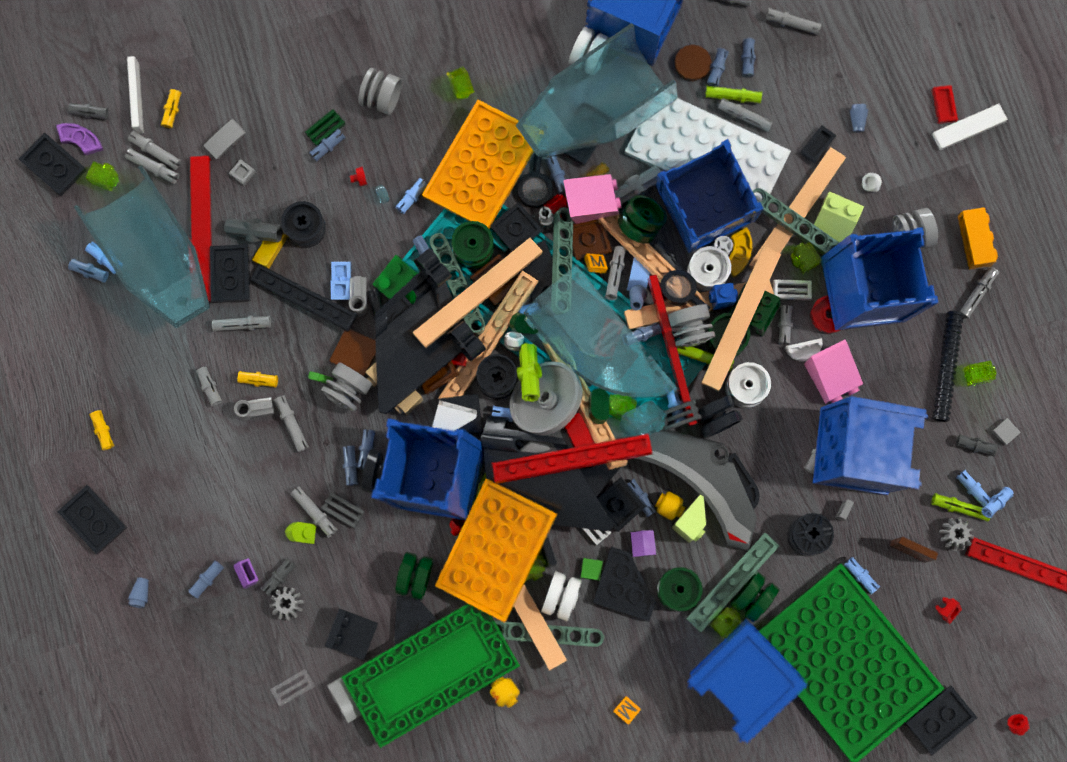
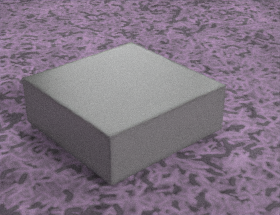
(242, 172)
(1006, 431)
(844, 510)

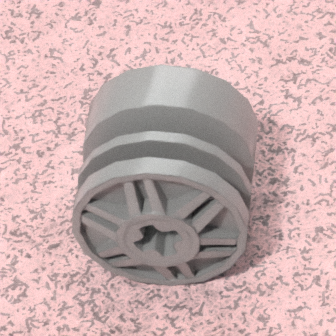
(380, 91)
(918, 219)
(691, 325)
(346, 387)

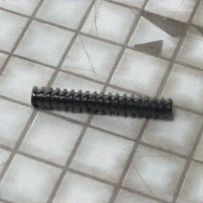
(948, 366)

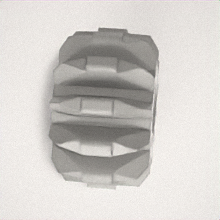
(963, 535)
(284, 610)

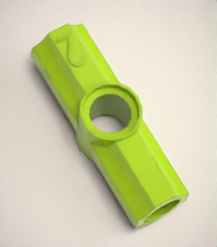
(529, 372)

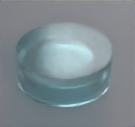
(382, 194)

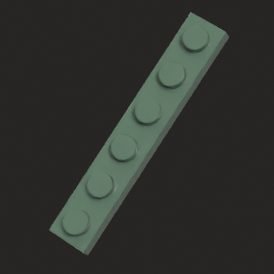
(732, 582)

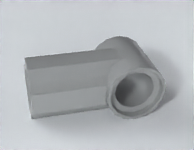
(358, 294)
(256, 407)

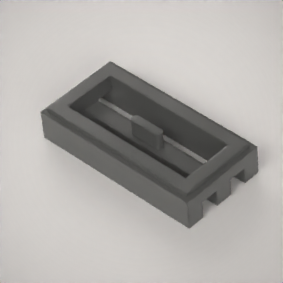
(694, 410)
(329, 501)

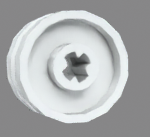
(585, 43)
(713, 259)
(757, 380)
(561, 596)

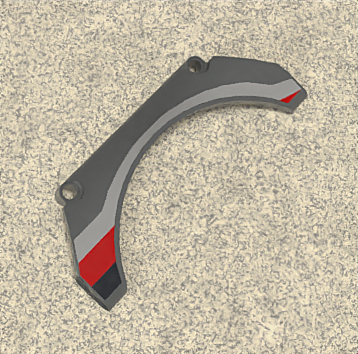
(696, 463)

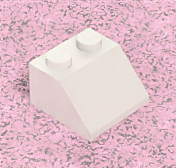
(452, 416)

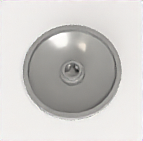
(557, 403)

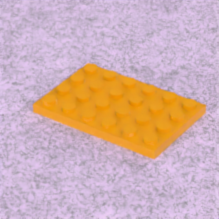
(480, 166)
(496, 550)

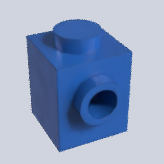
(723, 296)

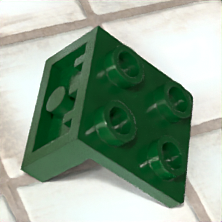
(764, 313)

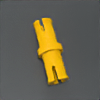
(174, 97)
(257, 379)
(101, 430)

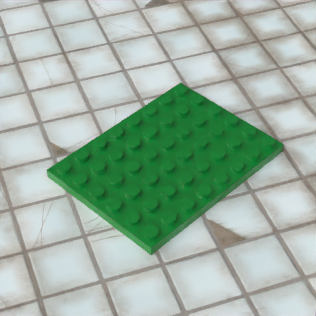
(854, 663)

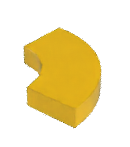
(741, 251)

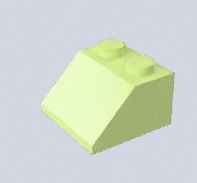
(838, 216)
(692, 521)

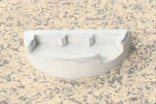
(804, 350)

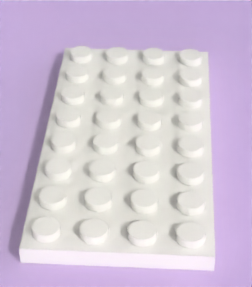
(687, 132)

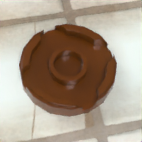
(692, 62)

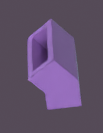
(643, 543)
(242, 575)

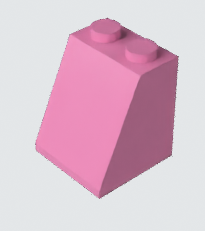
(592, 198)
(834, 372)

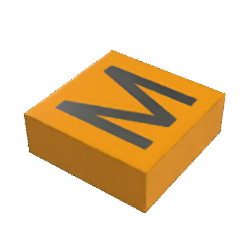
(595, 263)
(627, 710)

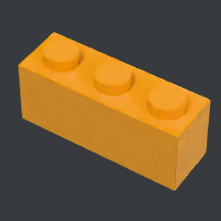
(977, 238)

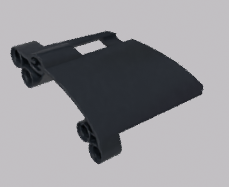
(400, 357)
(560, 492)

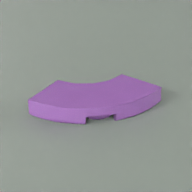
(79, 136)

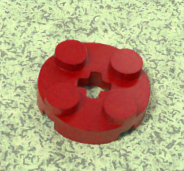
(819, 318)

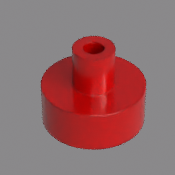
(360, 176)
(456, 526)
(1018, 724)

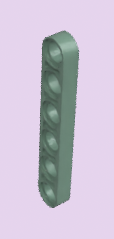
(798, 220)
(559, 242)
(458, 283)
(565, 634)

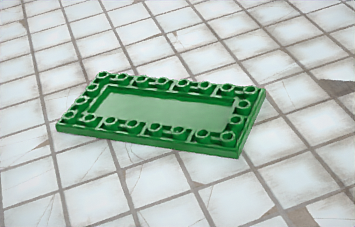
(429, 672)

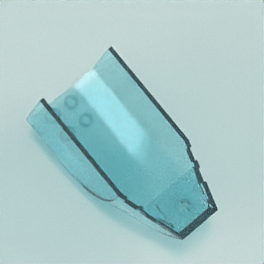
(596, 99)
(151, 252)
(595, 340)

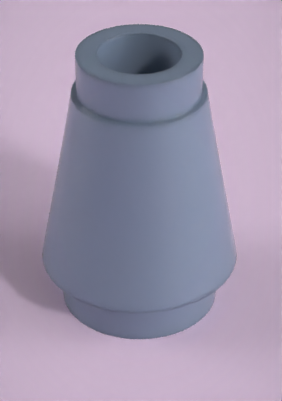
(858, 117)
(637, 296)
(139, 593)

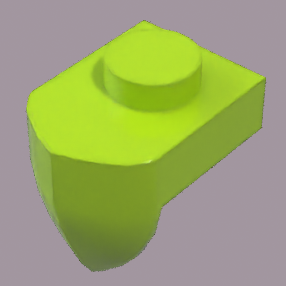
(301, 532)

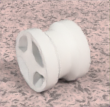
(725, 243)

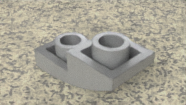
(224, 139)
(344, 700)

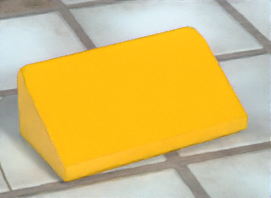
(268, 251)

